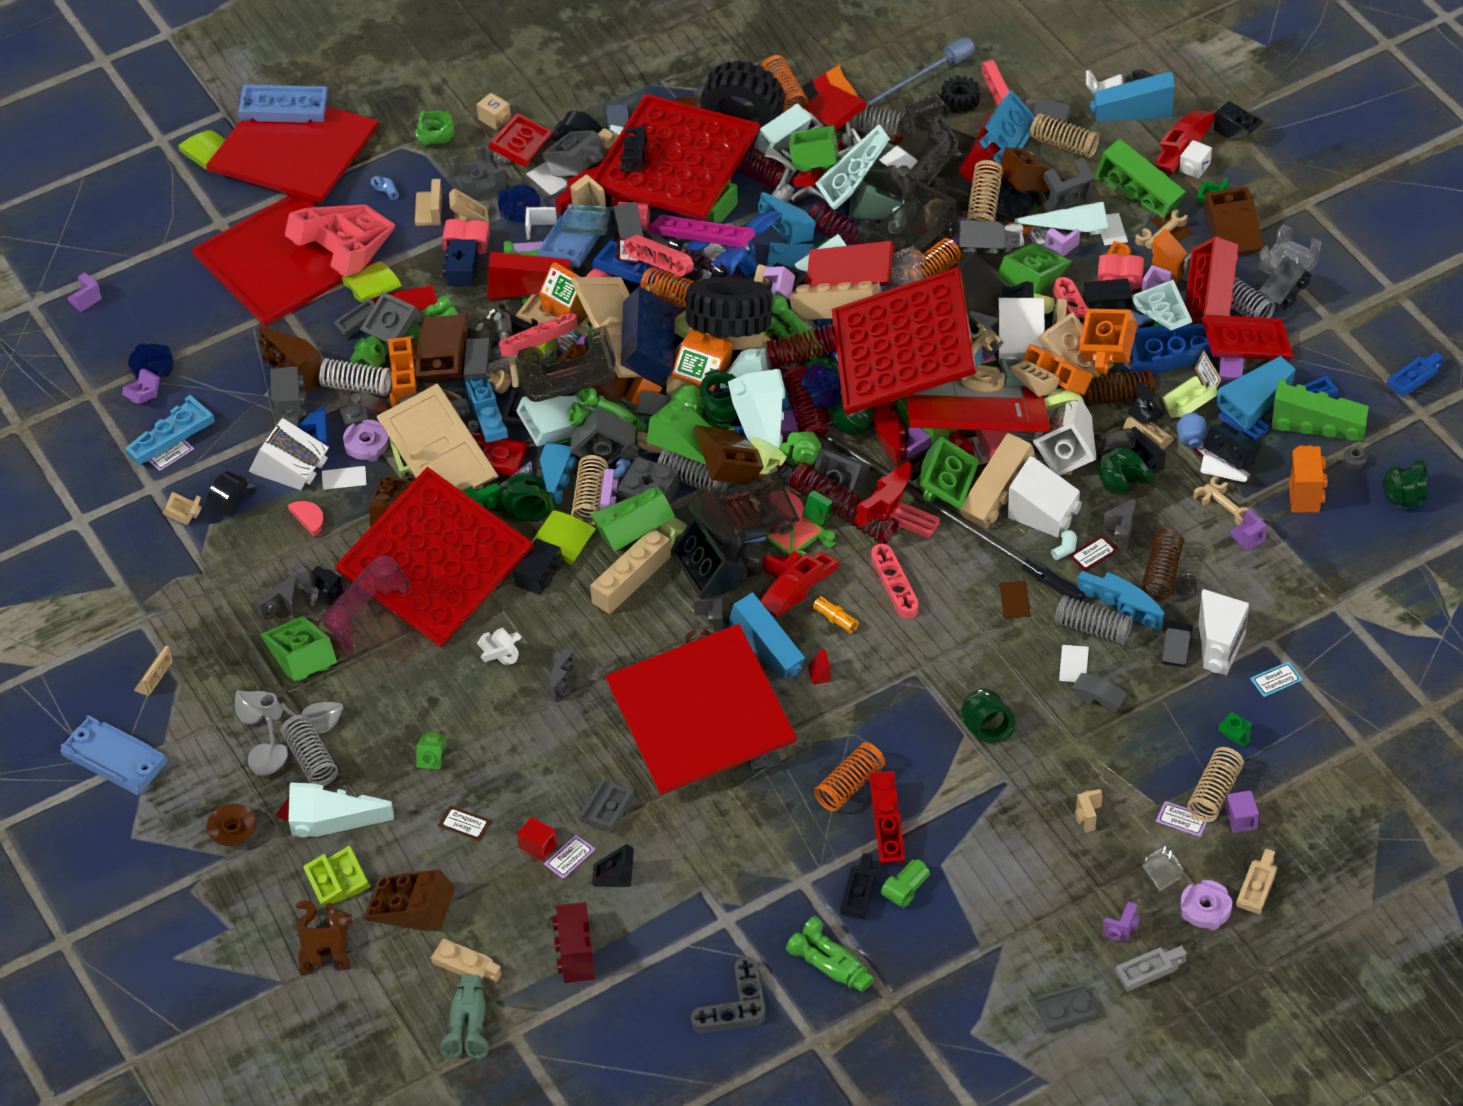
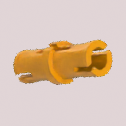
(836, 614)

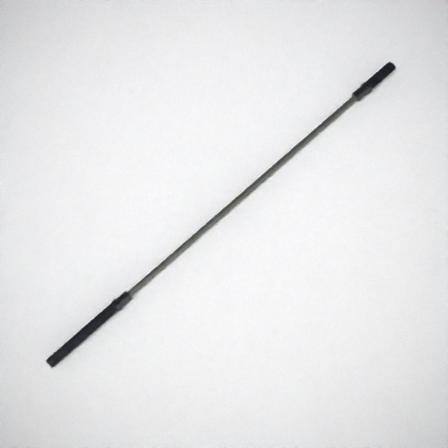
(1030, 566)

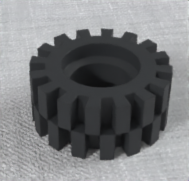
(960, 86)

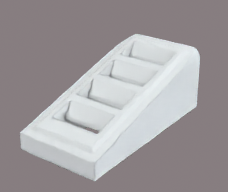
(1217, 466)

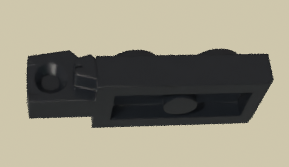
(859, 888)

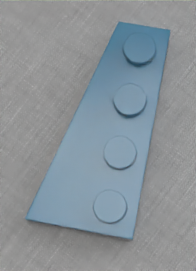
(787, 254)
(177, 427)

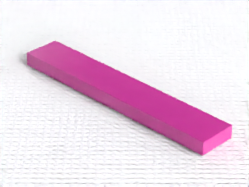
(702, 231)

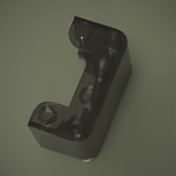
(568, 376)

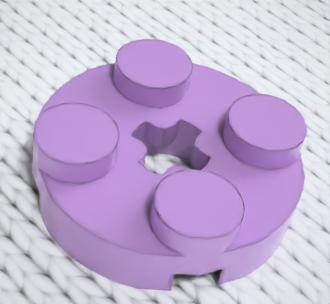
(366, 450)
(1201, 916)

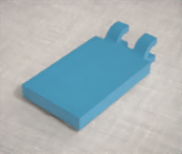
(1008, 125)

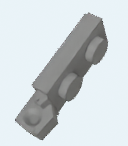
(1149, 967)

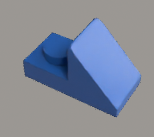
(317, 426)

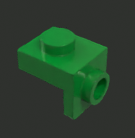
(1208, 187)
(818, 508)
(1236, 729)

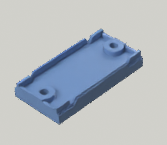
(283, 103)
(567, 245)
(113, 755)

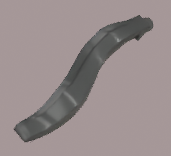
(303, 577)

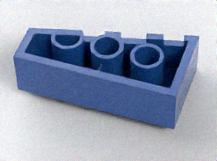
(1168, 349)

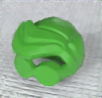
(436, 130)
(689, 396)
(805, 448)

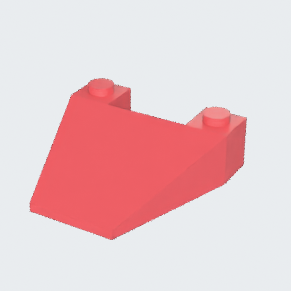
(347, 231)

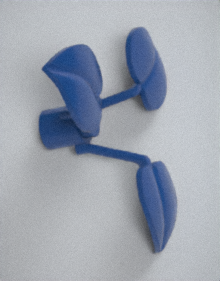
(737, 255)

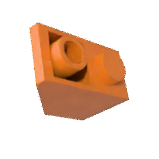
(1169, 254)

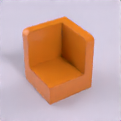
(638, 384)

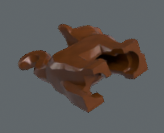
(322, 941)

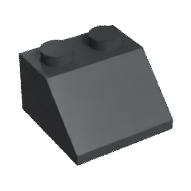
(843, 470)

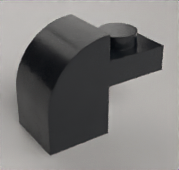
(575, 121)
(226, 493)

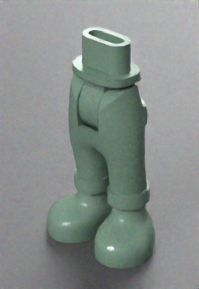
(470, 1004)

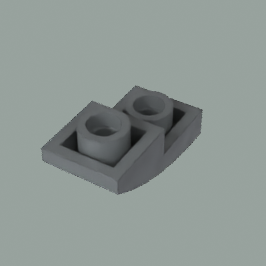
(1049, 108)
(651, 403)
(559, 676)
(1093, 687)

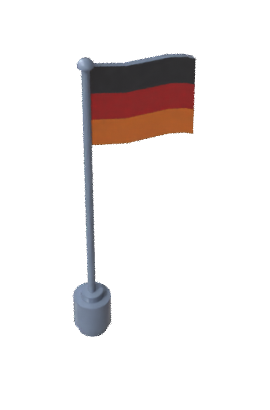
(953, 54)

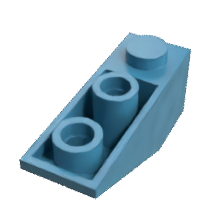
(794, 224)
(556, 466)

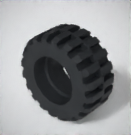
(746, 82)
(729, 306)

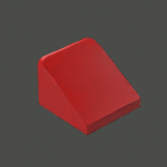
(820, 668)

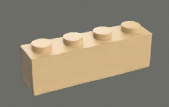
(820, 300)
(993, 485)
(630, 571)

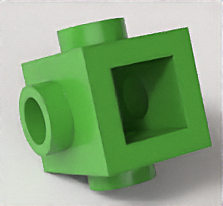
(369, 352)

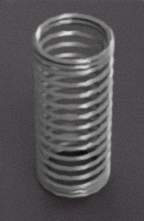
(855, 121)
(1260, 306)
(670, 462)
(1064, 607)
(301, 734)

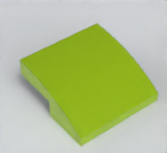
(201, 147)
(372, 281)
(567, 533)
(337, 876)

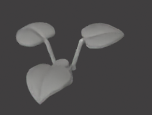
(784, 190)
(253, 705)

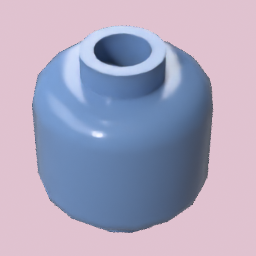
(1192, 430)

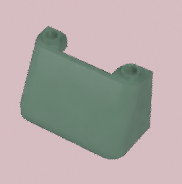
(872, 201)

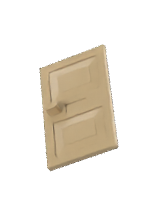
(604, 306)
(434, 436)

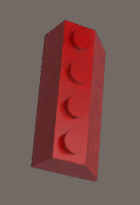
(1211, 279)

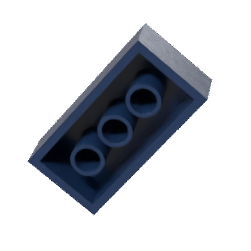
(648, 335)

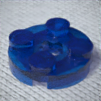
(508, 202)
(155, 353)
(822, 395)

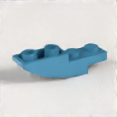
(486, 409)
(1125, 596)

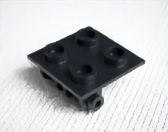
(1011, 202)

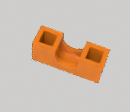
(402, 368)
(1069, 374)

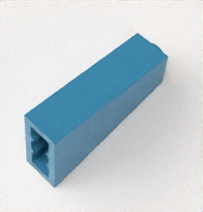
(1135, 100)
(1254, 392)
(766, 637)

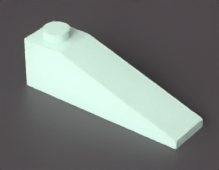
(849, 172)
(1084, 217)
(1163, 305)
(750, 361)
(759, 404)
(324, 812)

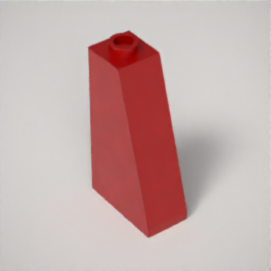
(518, 274)

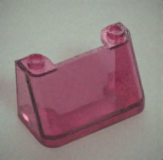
(379, 574)

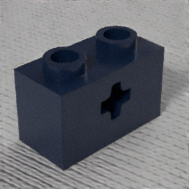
(461, 262)

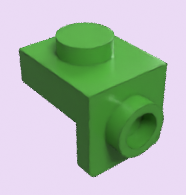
(430, 750)

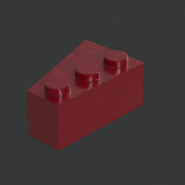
(573, 942)

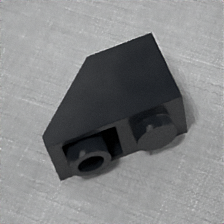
(1234, 121)

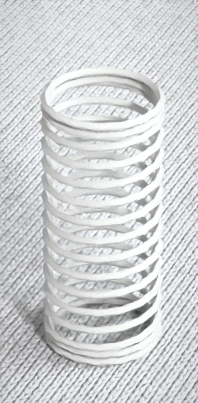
(386, 371)

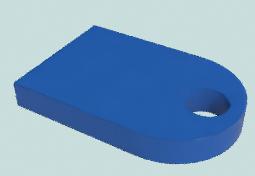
(607, 262)

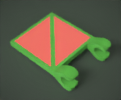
(801, 537)

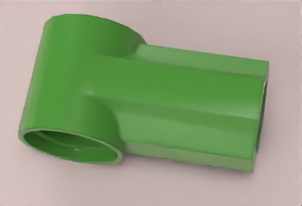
(902, 888)

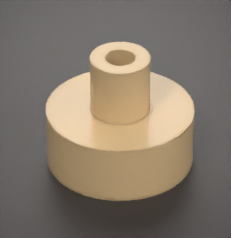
(499, 381)

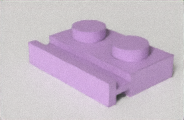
(609, 489)

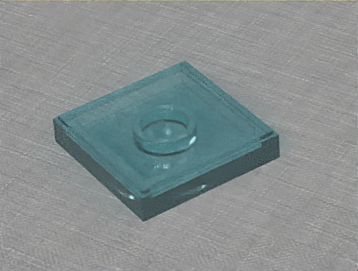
(586, 219)

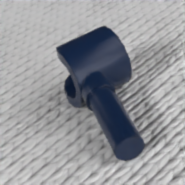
(845, 211)

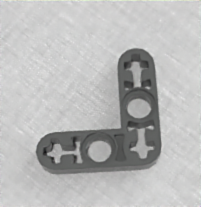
(745, 1004)

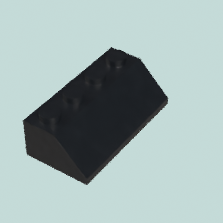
(707, 562)

